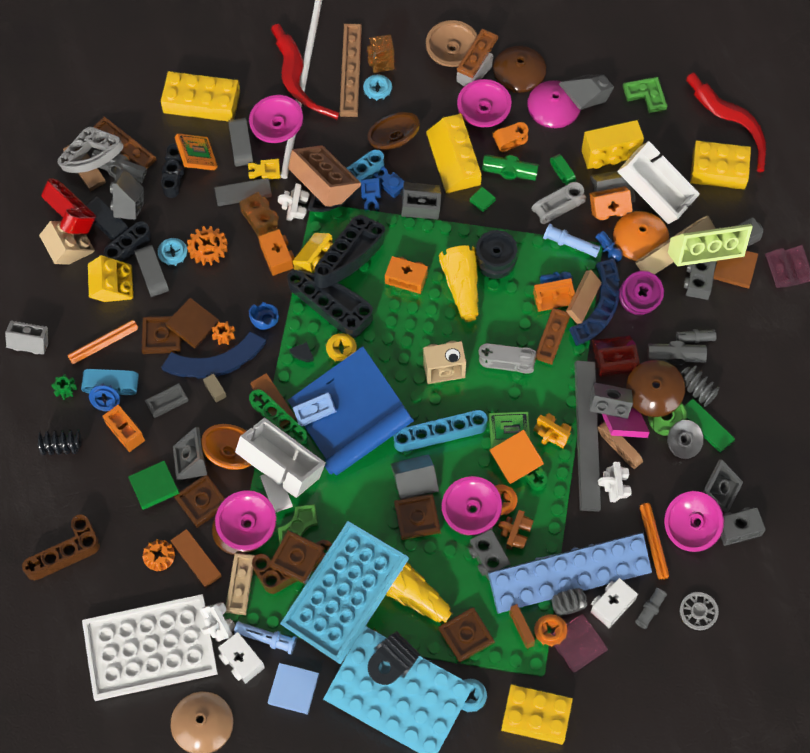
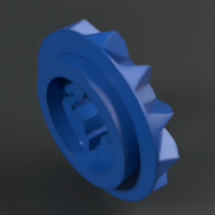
(98, 400)

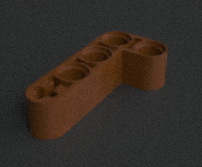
(60, 550)
(282, 580)

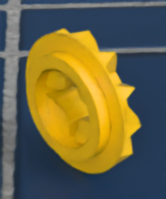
(333, 344)

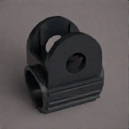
(397, 653)

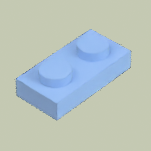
(314, 409)

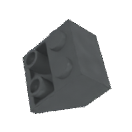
(127, 196)
(421, 200)

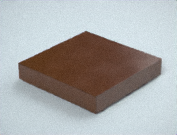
(192, 323)
(158, 337)
(200, 500)
(417, 517)
(296, 557)
(466, 634)

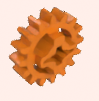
(207, 245)

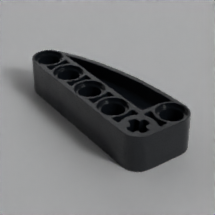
(349, 251)
(339, 300)

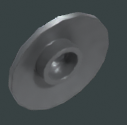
(692, 439)

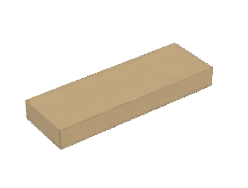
(240, 584)

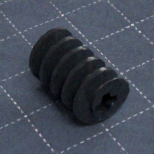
(59, 443)

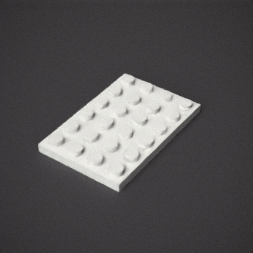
(148, 647)

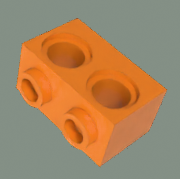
(123, 428)

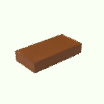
(522, 626)

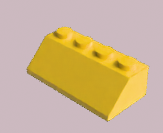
(454, 154)

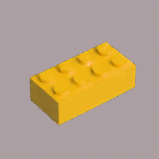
(200, 96)

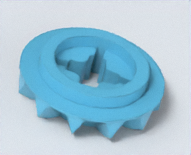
(371, 83)
(165, 248)
(480, 695)

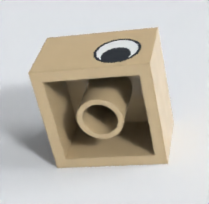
(444, 362)

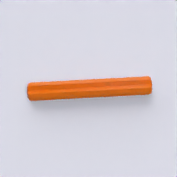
(102, 341)
(654, 541)

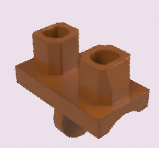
(515, 539)

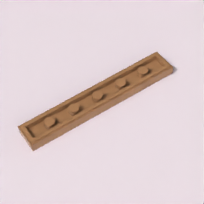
(350, 70)

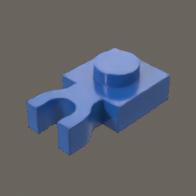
(390, 183)
(371, 191)

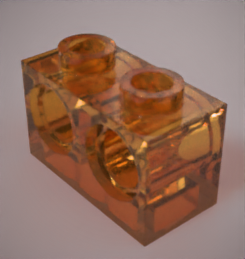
(381, 53)
(257, 215)

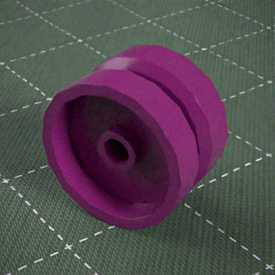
(644, 282)

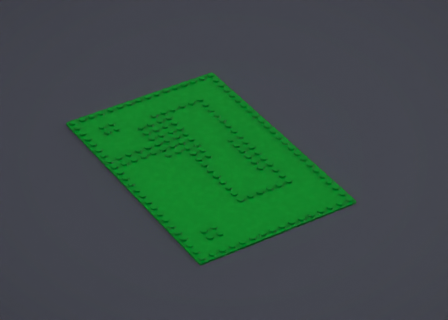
(367, 489)

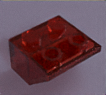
(615, 355)

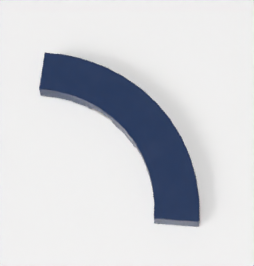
(605, 306)
(216, 365)

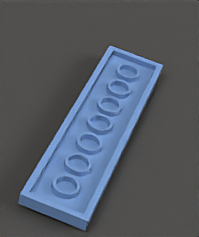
(578, 568)

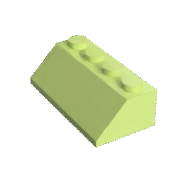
(709, 245)

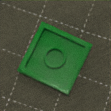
(153, 485)

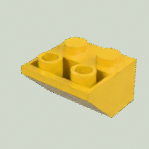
(313, 252)
(110, 279)

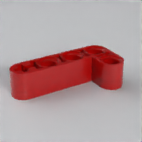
(76, 215)

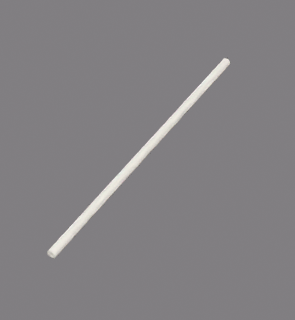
(303, 78)

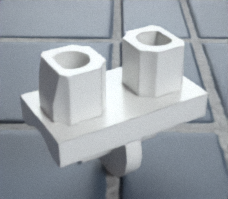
(297, 195)
(613, 483)
(215, 622)

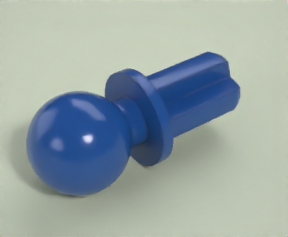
(607, 244)
(555, 277)

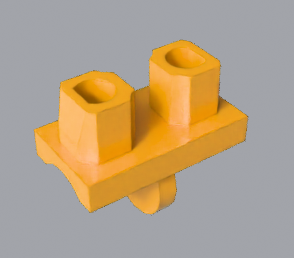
(552, 432)

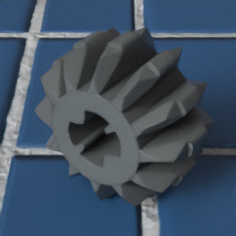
(569, 602)

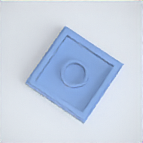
(293, 688)

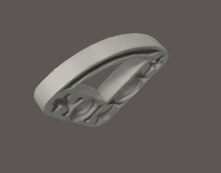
(89, 138)

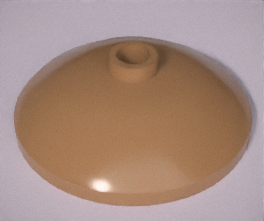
(450, 36)
(203, 736)

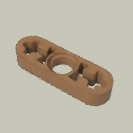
(621, 446)

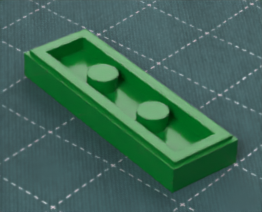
(710, 428)

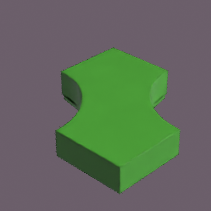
(303, 519)

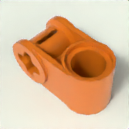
(510, 137)

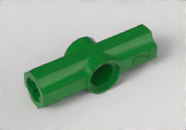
(510, 167)

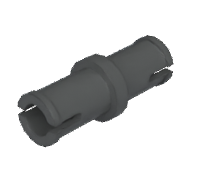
(696, 336)
(651, 608)

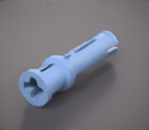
(563, 237)
(276, 641)

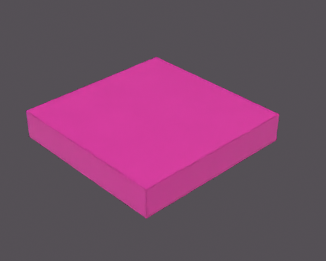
(631, 427)

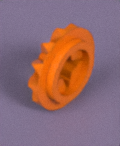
(509, 496)
(162, 562)
(553, 622)

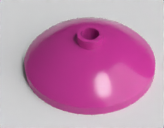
(484, 95)
(552, 111)
(272, 112)
(470, 493)
(238, 510)
(682, 517)

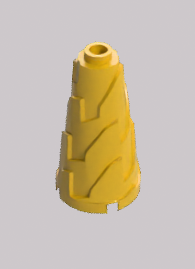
(462, 277)
(414, 592)

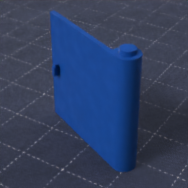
(365, 412)

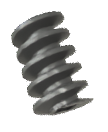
(699, 385)

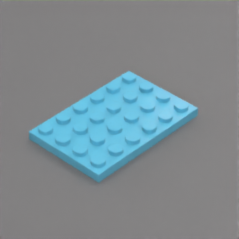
(344, 591)
(411, 709)

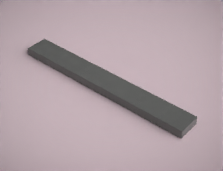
(587, 438)

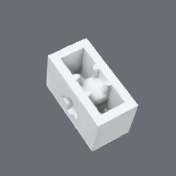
(607, 612)
(237, 647)

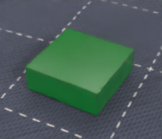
(482, 199)

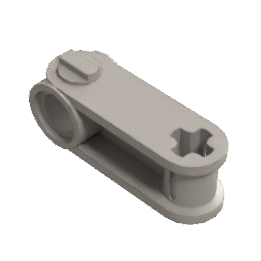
(559, 202)
(507, 358)

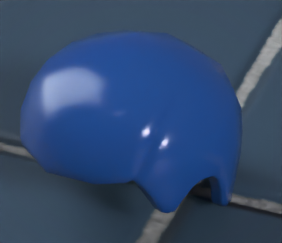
(264, 315)

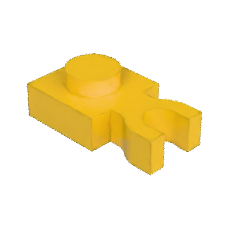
(267, 169)

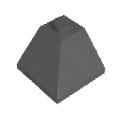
(587, 90)

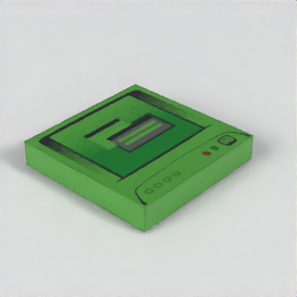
(506, 425)

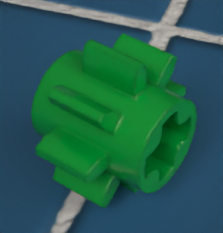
(64, 386)

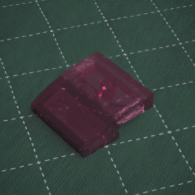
(789, 266)
(581, 644)

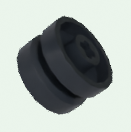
(496, 254)

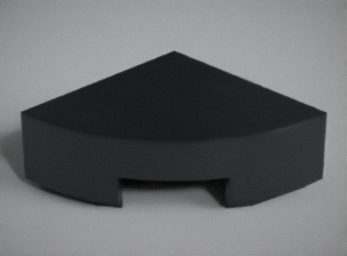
(302, 353)

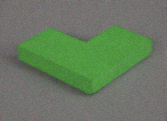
(648, 89)

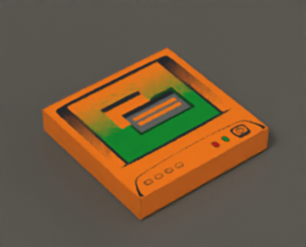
(196, 152)

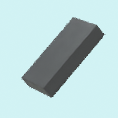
(166, 400)

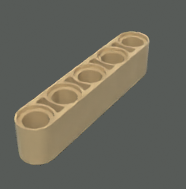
(659, 257)

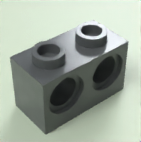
(701, 277)
(493, 553)

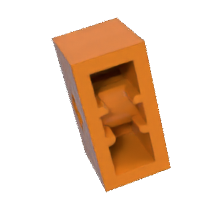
(602, 199)
(270, 244)
(406, 274)

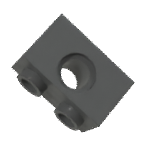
(610, 400)
(752, 522)

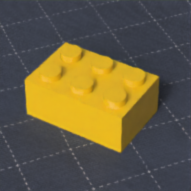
(611, 144)
(720, 165)
(537, 714)

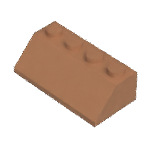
(323, 174)

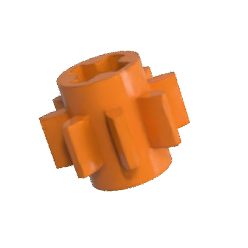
(223, 333)

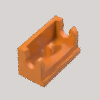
(553, 294)

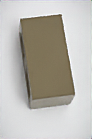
(214, 388)

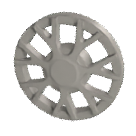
(699, 611)

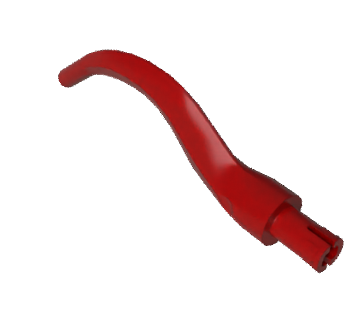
(292, 71)
(731, 112)

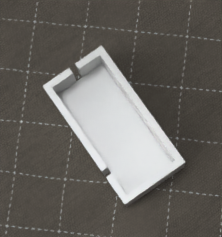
(658, 183)
(280, 457)

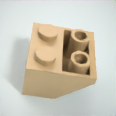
(63, 246)

